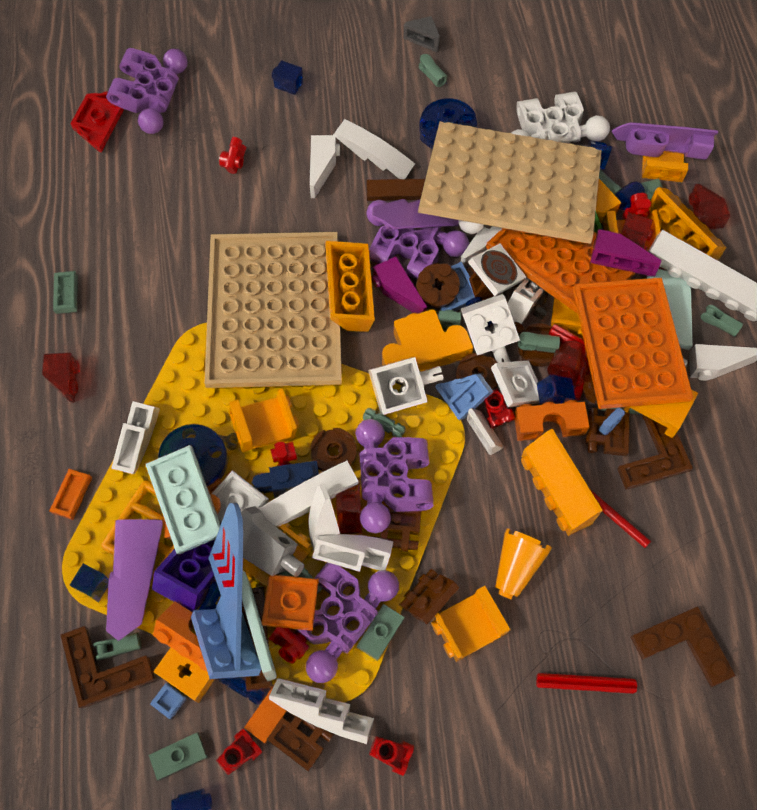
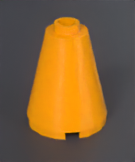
(518, 562)

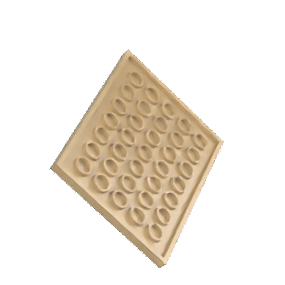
(512, 182)
(270, 312)

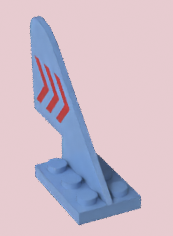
(223, 630)

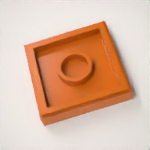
(290, 602)

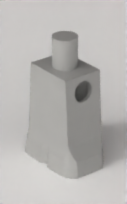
(267, 545)

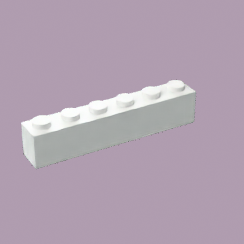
(706, 274)

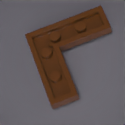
(670, 461)
(695, 631)
(93, 686)

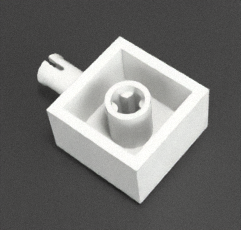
(493, 338)
(412, 391)

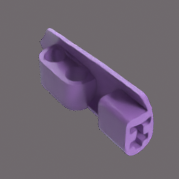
(655, 139)
(404, 215)
(132, 573)

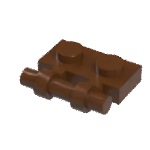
(616, 441)
(405, 523)
(432, 600)
(296, 744)

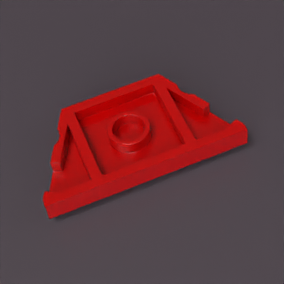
(96, 119)

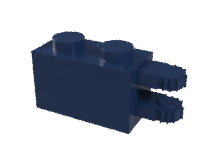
(285, 477)

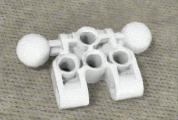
(559, 122)

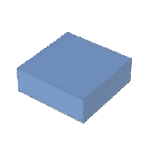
(612, 421)
(168, 701)

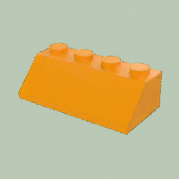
(683, 223)
(350, 285)
(560, 483)

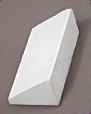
(483, 431)

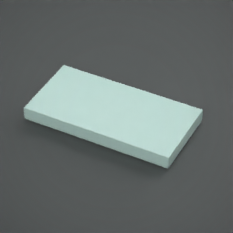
(679, 301)
(184, 499)
(257, 630)

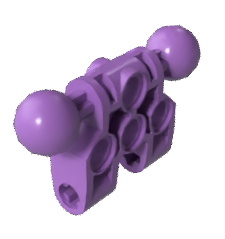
(151, 88)
(422, 240)
(375, 489)
(334, 579)

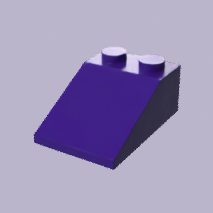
(185, 576)

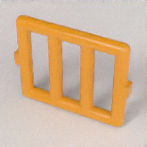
(135, 505)

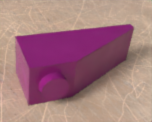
(621, 253)
(397, 285)

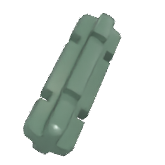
(387, 423)

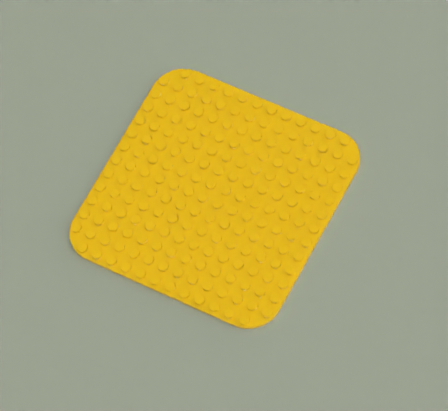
(186, 401)

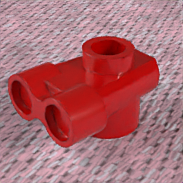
(234, 158)
(639, 205)
(499, 414)
(283, 453)
(292, 644)
(243, 748)
(397, 755)

